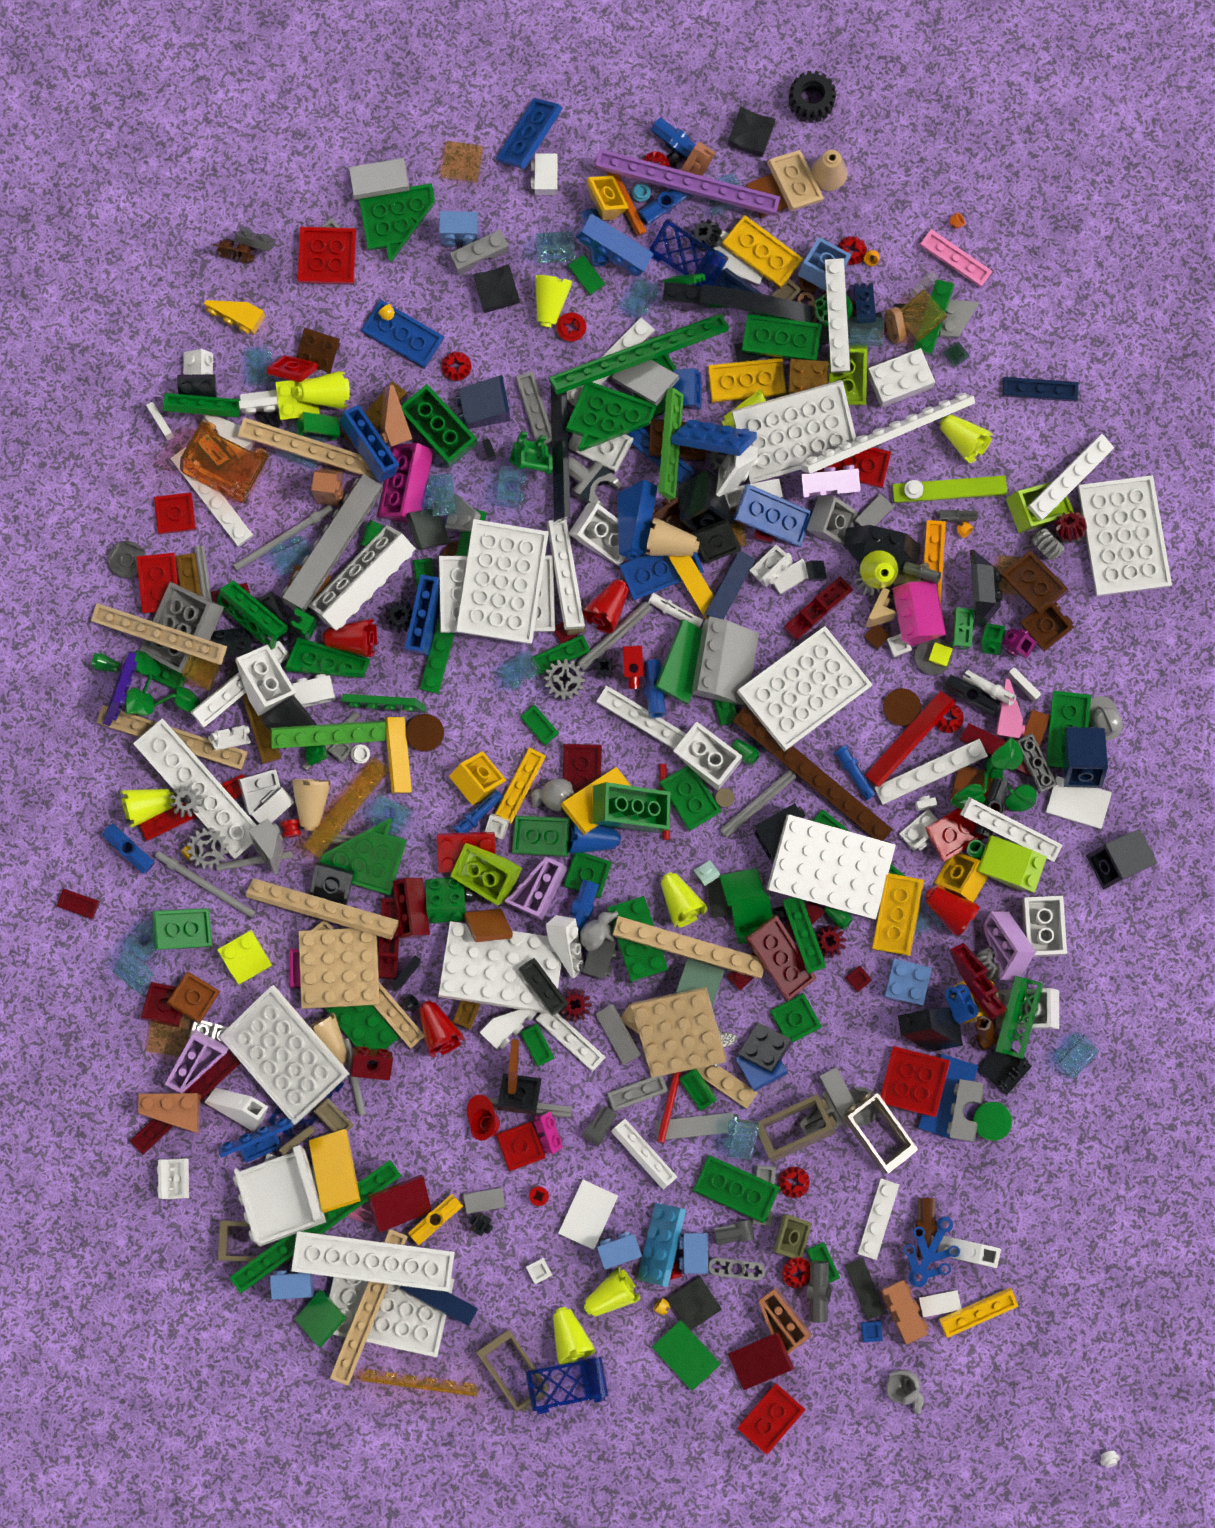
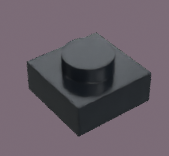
(816, 570)

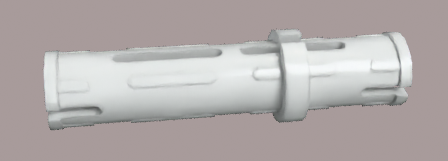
(674, 610)
(995, 691)

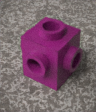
(1018, 643)

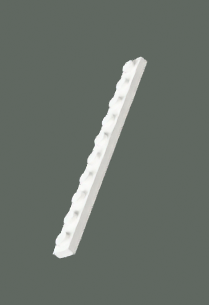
(882, 435)

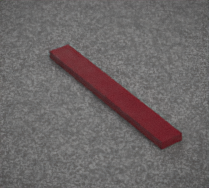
(156, 1129)

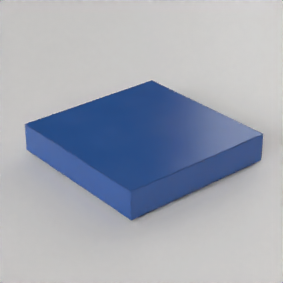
(759, 1077)

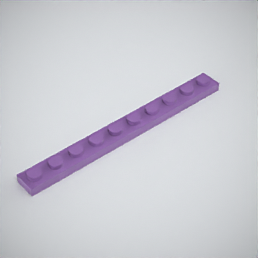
(687, 182)

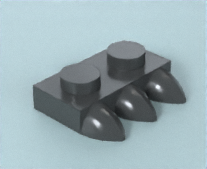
(260, 241)

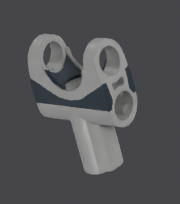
(590, 479)

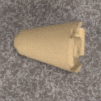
(829, 171)
(670, 541)
(310, 801)
(331, 1036)

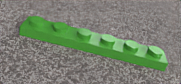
(670, 451)
(328, 734)

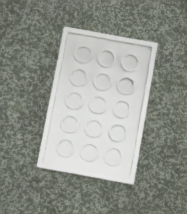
(796, 428)
(1124, 536)
(502, 581)
(450, 590)
(804, 688)
(831, 866)
(489, 969)
(284, 1055)
(400, 1321)

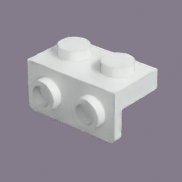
(198, 362)
(258, 401)
(771, 565)
(173, 1178)

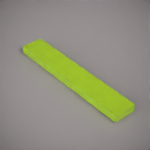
(954, 489)

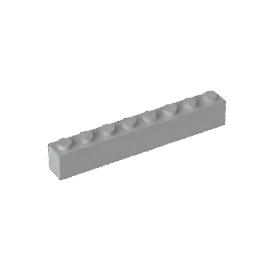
(332, 544)

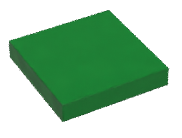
(588, 868)
(742, 887)
(796, 1018)
(320, 1318)

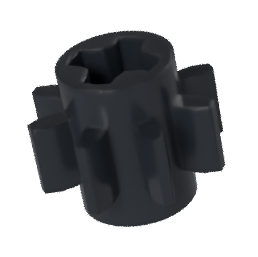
(604, 673)
(480, 1224)

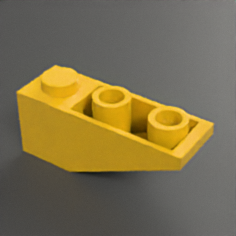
(239, 313)

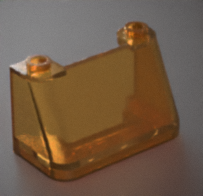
(222, 463)

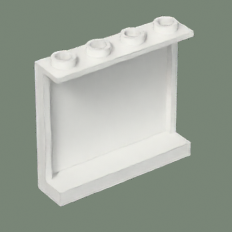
(279, 1197)

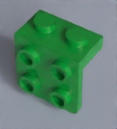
(445, 900)
(750, 916)

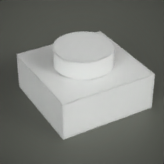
(897, 646)
(925, 803)
(497, 825)
(539, 1271)

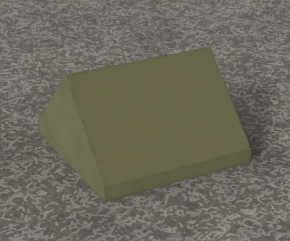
(792, 1236)

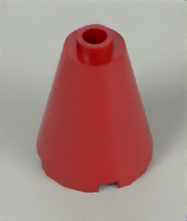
(607, 606)
(353, 637)
(951, 909)
(438, 1030)

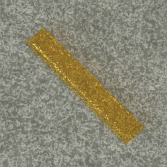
(346, 807)
(428, 1384)

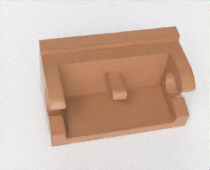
(698, 159)

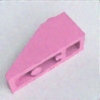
(1009, 717)

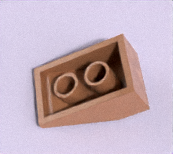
(393, 423)

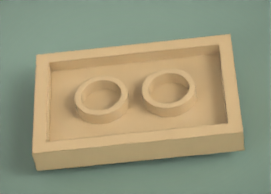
(795, 180)

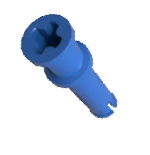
(850, 764)
(471, 820)

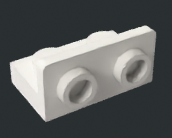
(915, 833)

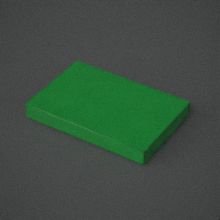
(690, 798)
(541, 836)
(181, 929)
(686, 1355)

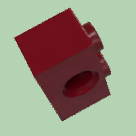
(380, 1070)

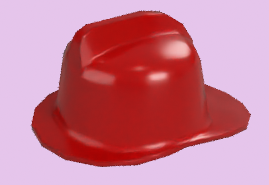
(482, 1118)

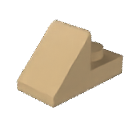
(880, 612)

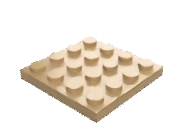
(338, 968)
(678, 1032)

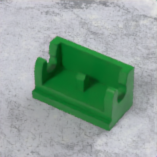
(318, 424)
(306, 624)
(962, 628)

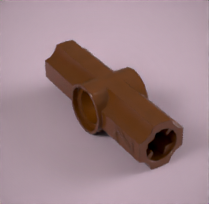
(926, 1220)

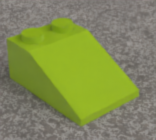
(856, 380)
(1024, 517)
(1012, 864)
(486, 873)

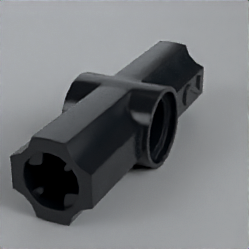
(960, 688)
(996, 796)

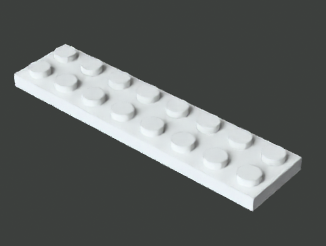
(181, 767)
(373, 1261)

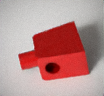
(633, 655)

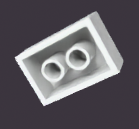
(901, 378)
(1045, 925)

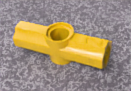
(425, 1229)

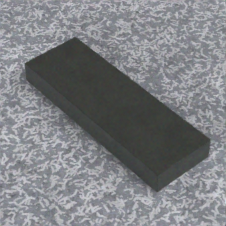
(543, 986)
(865, 1288)

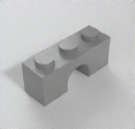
(490, 246)
(967, 1093)

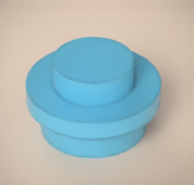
(641, 192)

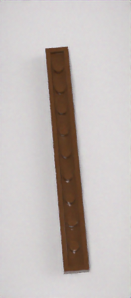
(815, 777)

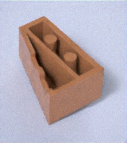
(328, 486)
(904, 1311)
(784, 1320)

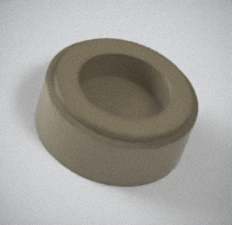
(724, 798)

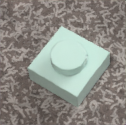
(707, 873)

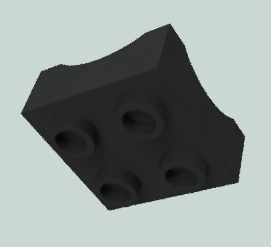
(751, 132)
(496, 288)
(287, 714)

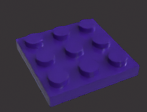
(121, 687)

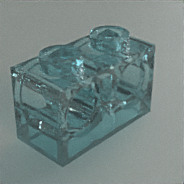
(555, 246)
(442, 494)

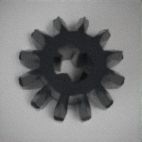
(708, 233)
(406, 612)

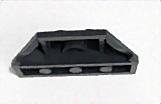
(870, 538)
(986, 589)

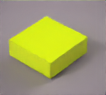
(940, 654)

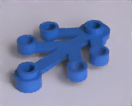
(929, 1254)

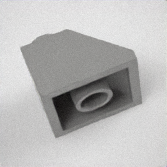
(831, 519)
(268, 843)

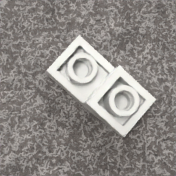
(273, 806)
(209, 1029)

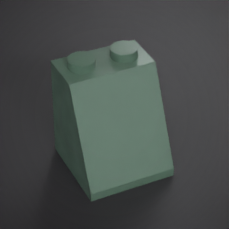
(700, 975)

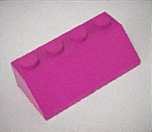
(407, 488)

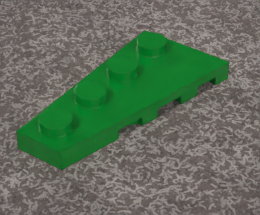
(320, 659)
(384, 702)

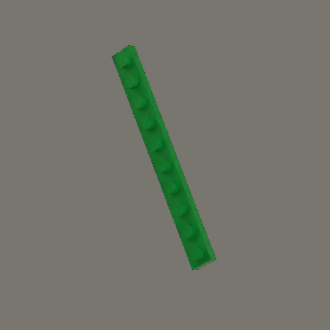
(638, 354)
(443, 642)
(285, 1247)

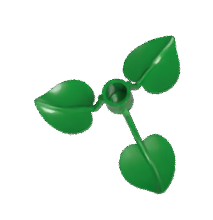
(143, 703)
(1009, 757)

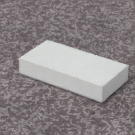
(160, 421)
(793, 576)
(1024, 684)
(940, 1303)

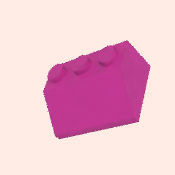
(919, 612)

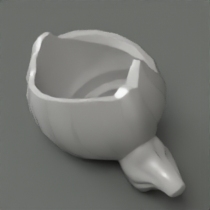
(552, 794)
(596, 931)
(904, 1389)

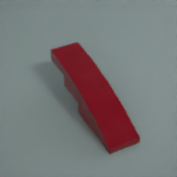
(818, 608)
(990, 743)
(389, 948)
(975, 978)

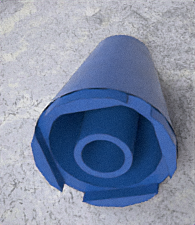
(598, 839)

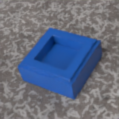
(871, 1331)

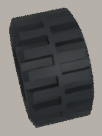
(812, 82)

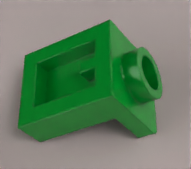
(992, 639)
(315, 754)

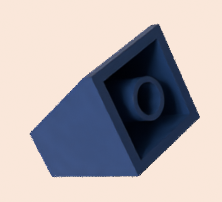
(484, 403)
(1085, 757)

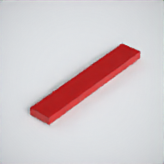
(909, 739)
(169, 820)

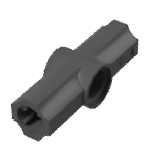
(819, 1291)

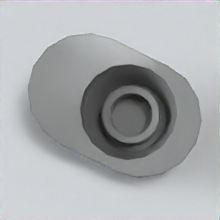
(1105, 715)

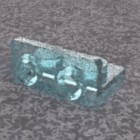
(639, 297)
(256, 365)
(290, 554)
(518, 670)
(1075, 1054)
(741, 1137)

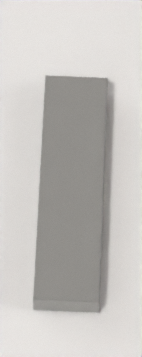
(534, 406)
(696, 1126)

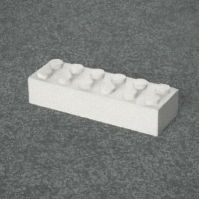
(362, 577)

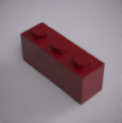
(411, 908)

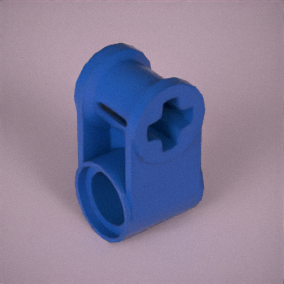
(962, 1004)

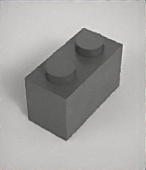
(599, 960)

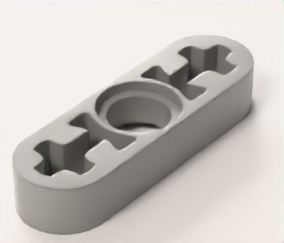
(741, 1276)

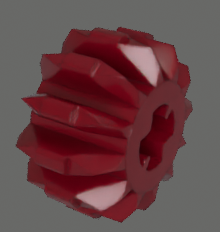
(1070, 526)
(836, 939)
(578, 1011)

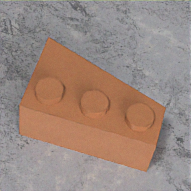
(175, 1109)

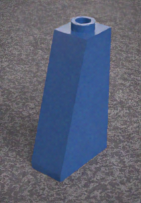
(635, 518)

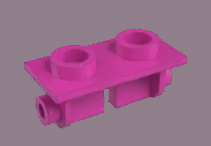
(551, 1140)

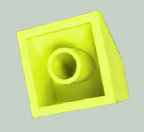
(289, 404)
(244, 957)

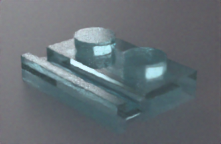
(866, 332)

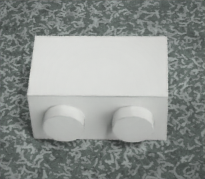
(546, 173)
(314, 691)

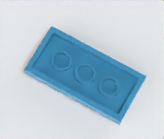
(661, 1244)

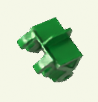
(531, 454)

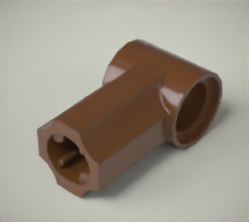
(986, 1033)

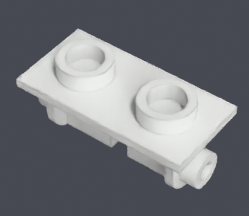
(226, 739)

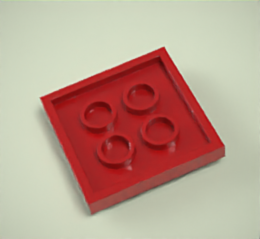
(327, 255)
(914, 1081)

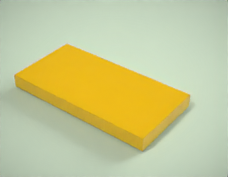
(762, 251)
(743, 379)
(580, 805)
(898, 914)
(334, 1170)

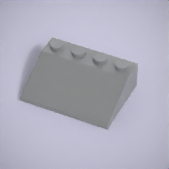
(187, 613)
(724, 660)

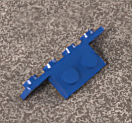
(258, 1143)

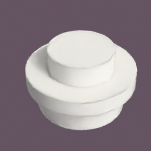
(913, 489)
(360, 753)
(1109, 1459)

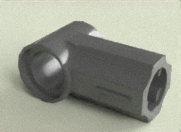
(598, 1128)
(738, 1232)

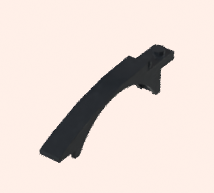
(709, 296)

